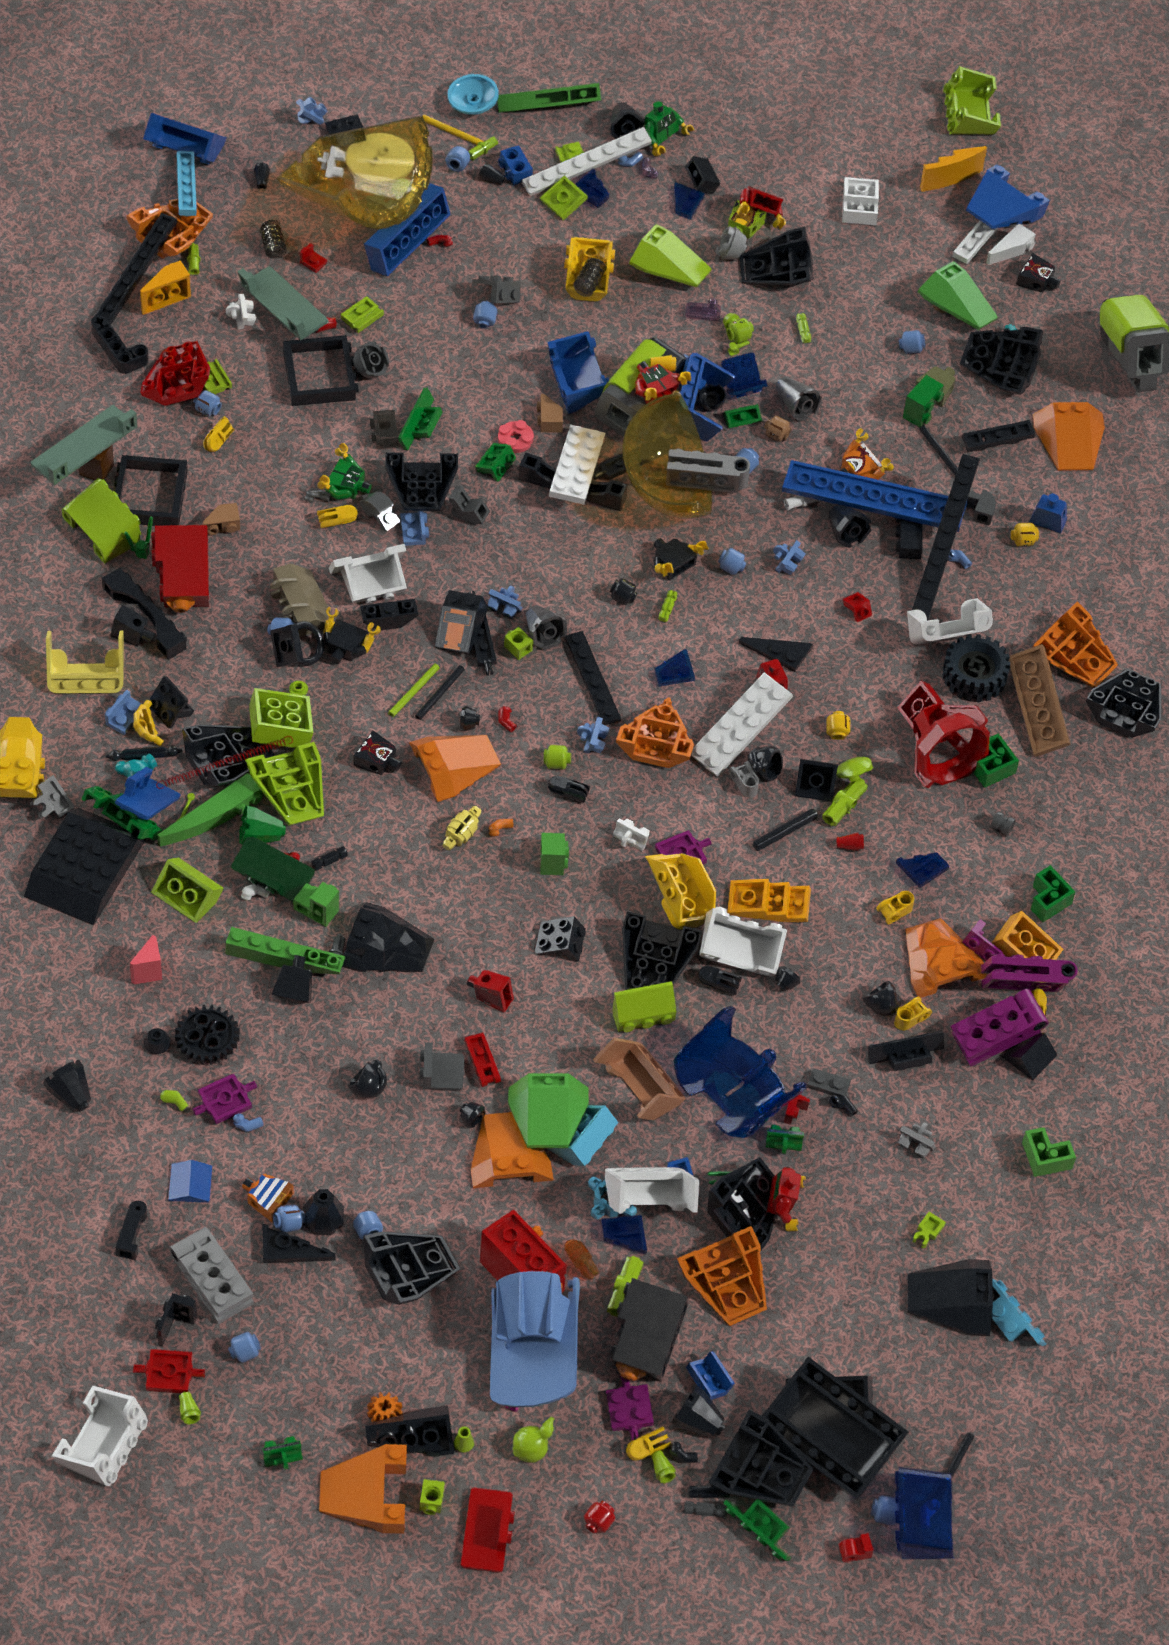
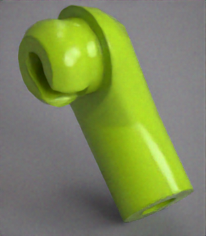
(174, 1097)

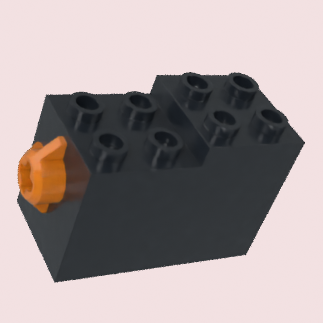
(647, 1330)

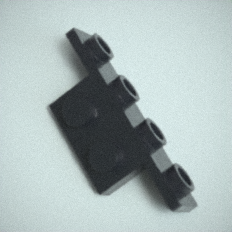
(907, 1051)

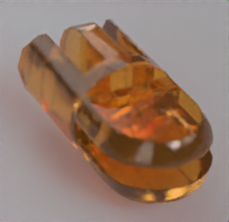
(581, 1258)

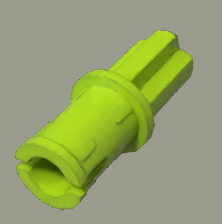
(482, 148)
(193, 259)

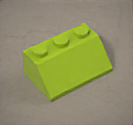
(186, 889)
(644, 1007)

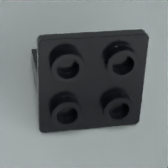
(169, 703)

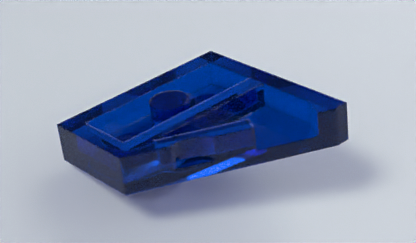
(593, 188)
(686, 200)
(675, 670)
(923, 868)
(625, 1232)

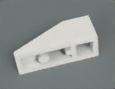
(1012, 245)

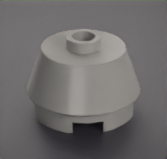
(732, 244)

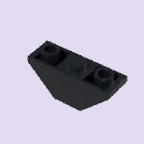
(389, 614)

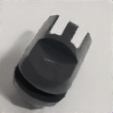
(568, 788)
(719, 979)

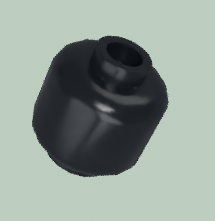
(623, 591)

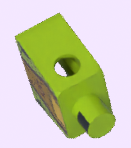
(750, 223)

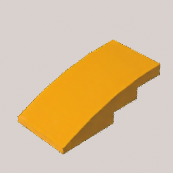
(953, 169)
(769, 900)

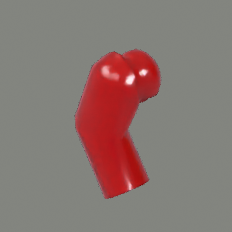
(446, 239)
(504, 718)

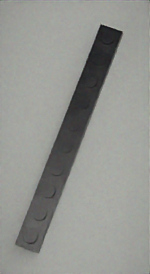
(946, 534)

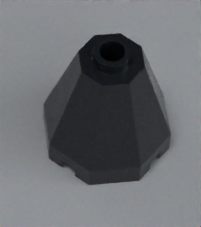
(625, 120)
(849, 525)
(70, 1086)
(323, 1213)
(699, 1415)

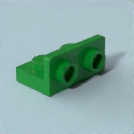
(496, 460)

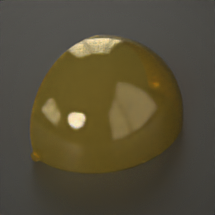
(646, 445)

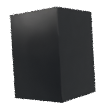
(816, 780)
(1031, 1055)

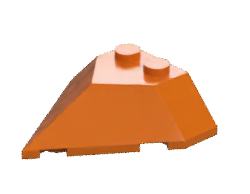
(656, 737)

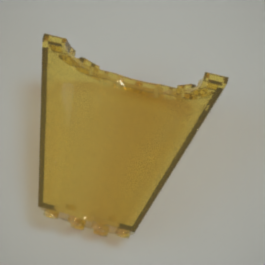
(381, 175)

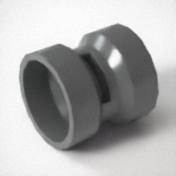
(1005, 824)

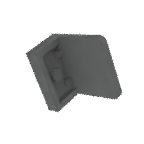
(502, 290)
(441, 1070)

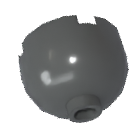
(371, 360)

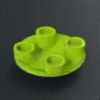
(854, 767)

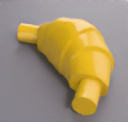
(144, 723)

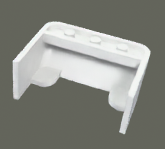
(651, 1187)

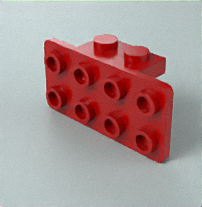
(487, 1530)

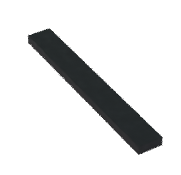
(137, 267)

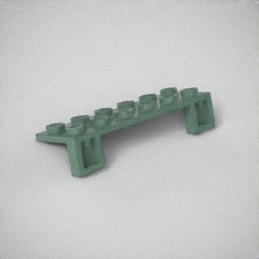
(283, 301)
(85, 443)

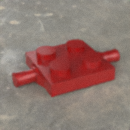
(169, 1371)

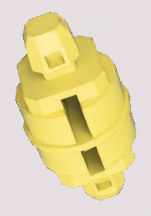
(459, 825)

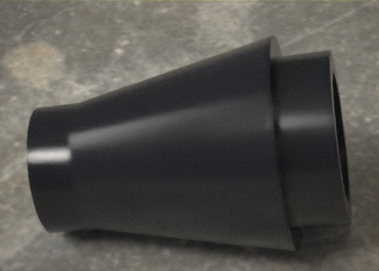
(261, 174)
(490, 174)

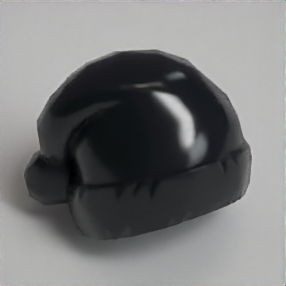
(766, 762)
(883, 999)
(369, 1081)

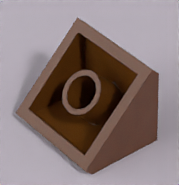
(98, 466)

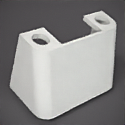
(974, 619)
(742, 943)
(105, 1437)

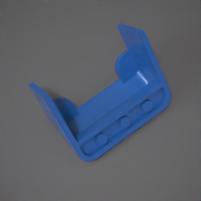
(183, 137)
(702, 373)

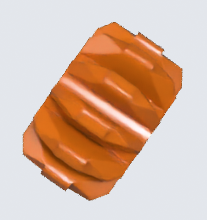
(377, 1406)

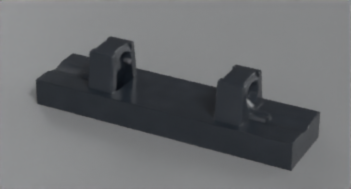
(998, 435)

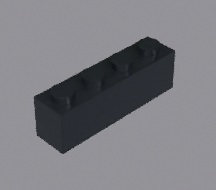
(910, 539)

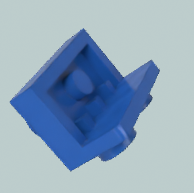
(711, 1376)

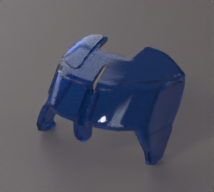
(719, 1062)

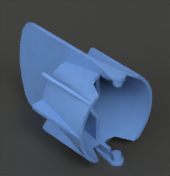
(533, 1339)

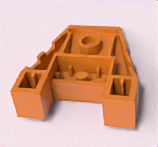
(356, 1489)

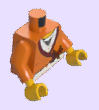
(861, 461)

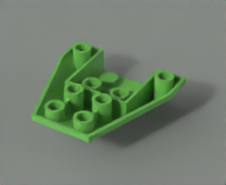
(958, 295)
(548, 1108)

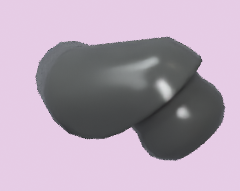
(320, 494)

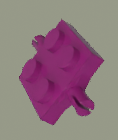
(684, 844)
(224, 1098)
(630, 1408)

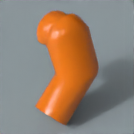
(500, 824)

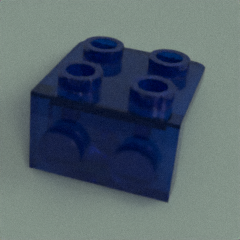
(746, 375)

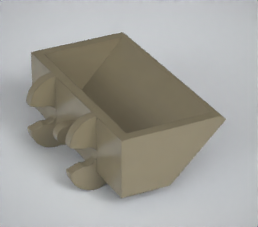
(300, 596)

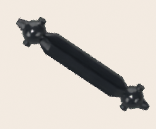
(137, 753)

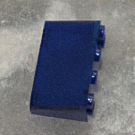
(924, 1514)

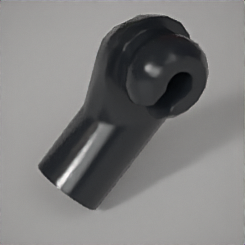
(843, 1102)
(682, 1456)

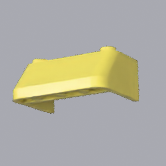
(85, 677)

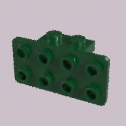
(271, 868)

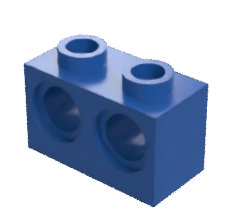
(515, 164)

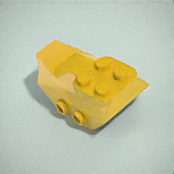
(578, 252)
(20, 758)
(685, 888)

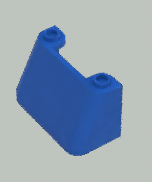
(576, 370)

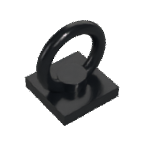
(288, 646)

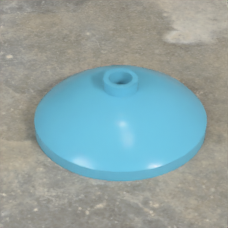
(473, 94)

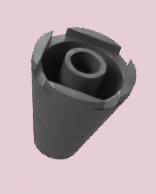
(798, 398)

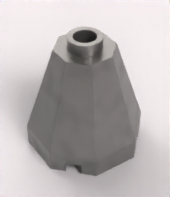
(545, 627)

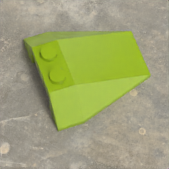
(291, 782)

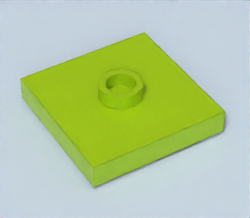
(563, 197)

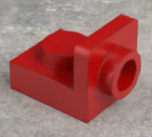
(311, 259)
(859, 606)
(792, 1111)

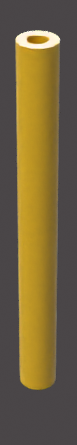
(451, 130)

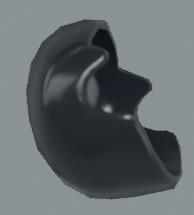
(712, 394)

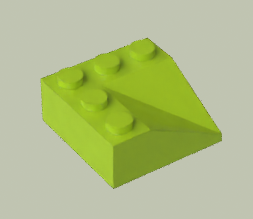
(280, 715)

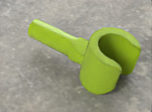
(734, 348)

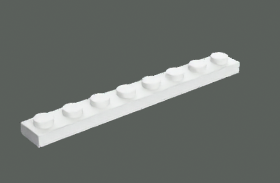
(587, 161)

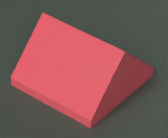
(147, 963)

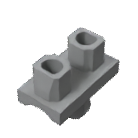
(909, 1135)

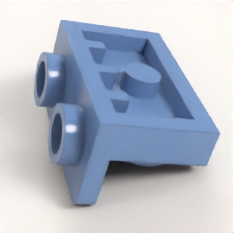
(414, 528)
(121, 713)

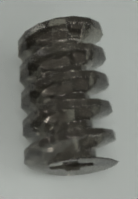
(273, 239)
(589, 277)

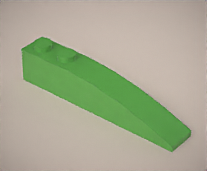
(214, 811)

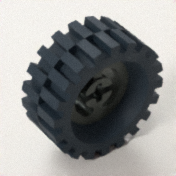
(978, 656)

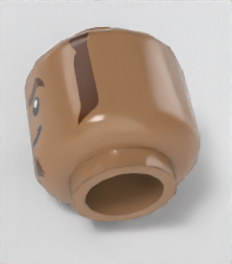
(777, 428)

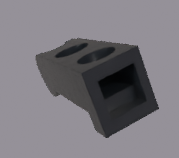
(126, 1242)

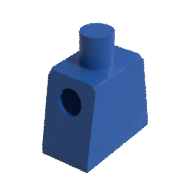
(1050, 513)

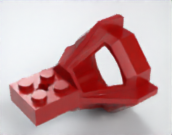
(936, 723)

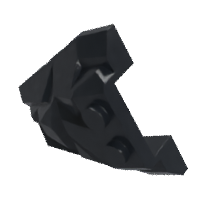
(1004, 357)
(385, 942)

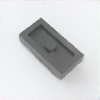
(828, 1083)

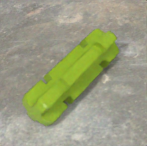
(803, 328)
(667, 606)

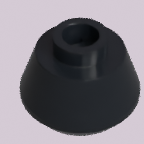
(469, 719)
(786, 978)
(157, 1041)
(472, 1114)

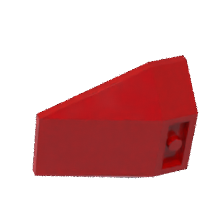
(177, 374)

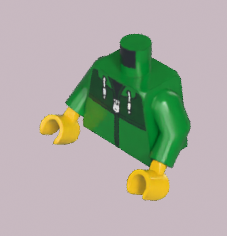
(662, 124)
(345, 478)

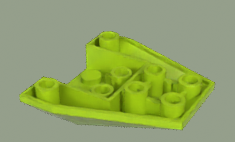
(668, 257)

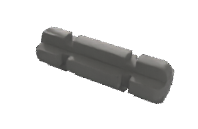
(706, 1509)

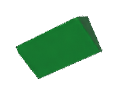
(742, 416)

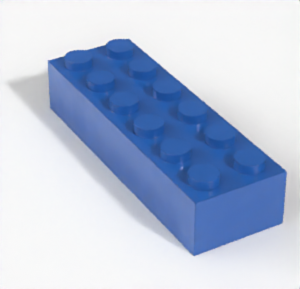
(394, 244)

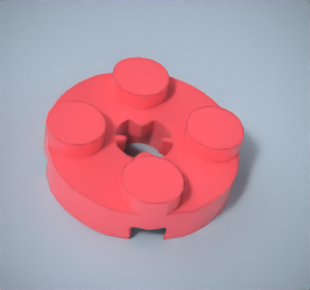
(519, 428)

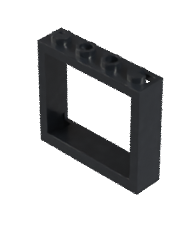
(325, 395)
(155, 464)

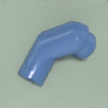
(959, 556)

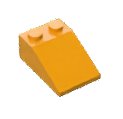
(166, 288)
(1024, 937)

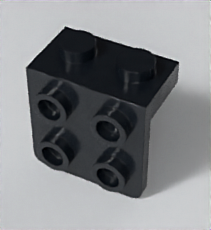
(561, 936)
(178, 1308)

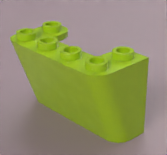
(968, 103)
(103, 520)

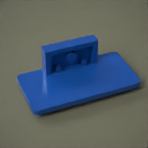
(144, 797)

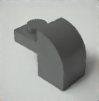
(380, 506)
(984, 506)
(467, 509)

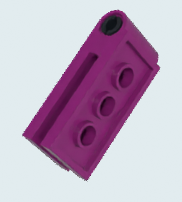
(1027, 973)
(1027, 1022)

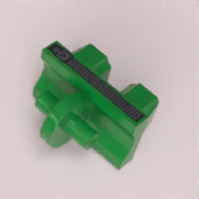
(784, 1139)
(282, 1453)

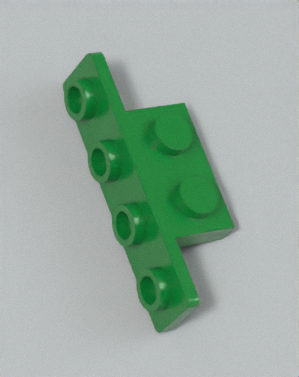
(421, 420)
(764, 1523)

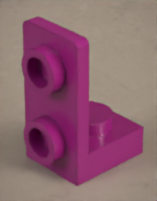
(980, 944)

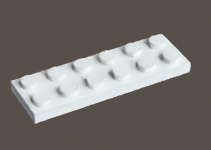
(577, 464)
(741, 724)

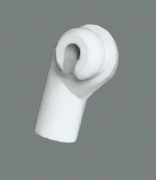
(252, 890)

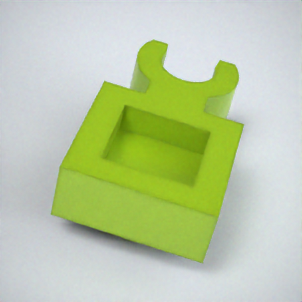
(929, 1228)

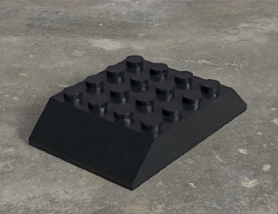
(83, 865)
(834, 1428)

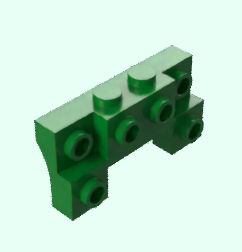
(124, 818)

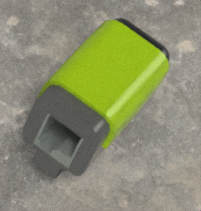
(1136, 339)
(619, 397)

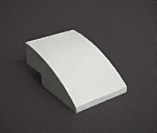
(860, 201)

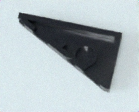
(787, 652)
(282, 1247)

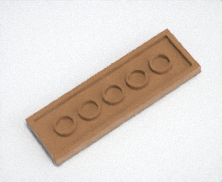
(1039, 700)

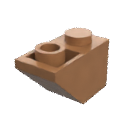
(550, 415)
(223, 519)

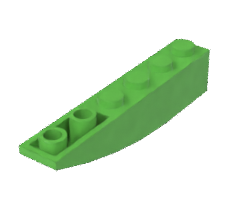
(549, 97)
(280, 952)

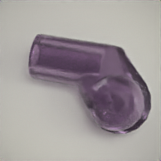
(648, 170)

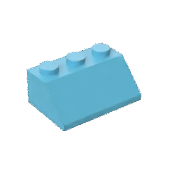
(589, 1136)

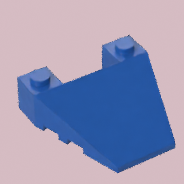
(1000, 203)

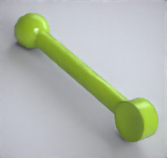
(190, 797)

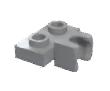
(52, 798)

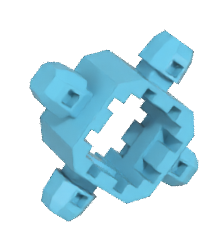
(601, 1205)

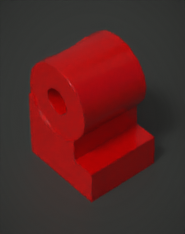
(856, 1548)

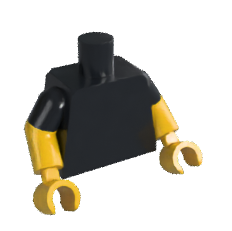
(676, 556)
(346, 639)

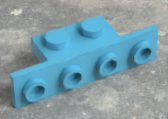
(1010, 1318)

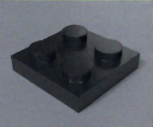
(343, 124)

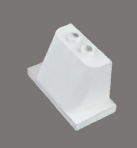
(372, 574)

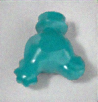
(131, 767)

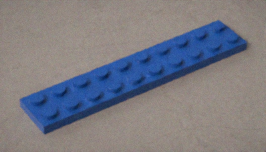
(865, 493)

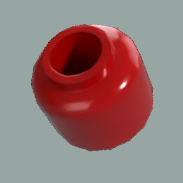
(599, 1517)

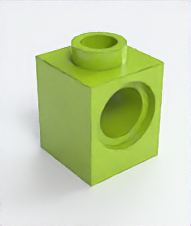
(518, 643)
(435, 1489)

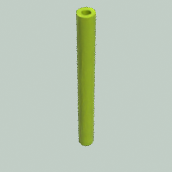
(414, 689)

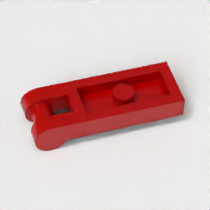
(482, 1059)

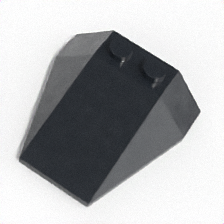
(779, 260)
(742, 1201)
(407, 1264)
(761, 1464)

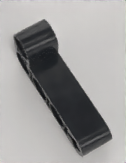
(122, 358)

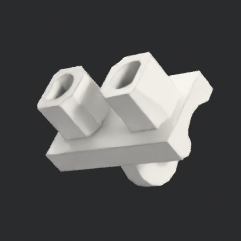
(335, 154)
(239, 312)
(630, 834)

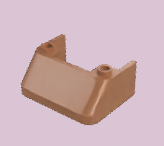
(642, 1075)

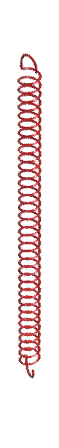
(223, 762)

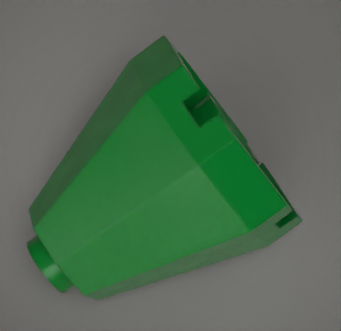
(260, 825)

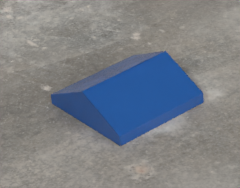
(190, 1182)

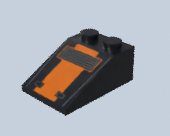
(460, 621)

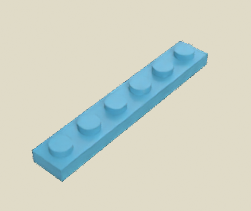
(186, 183)

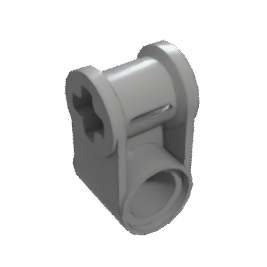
(745, 779)

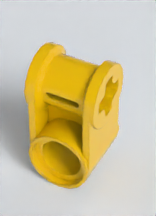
(894, 908)
(913, 1012)

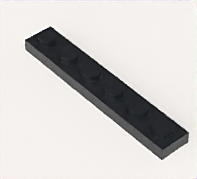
(592, 678)

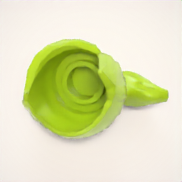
(531, 1442)

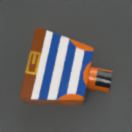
(268, 1194)

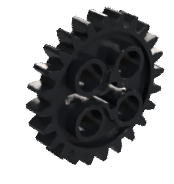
(190, 1028)

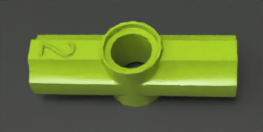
(844, 801)
(631, 1269)

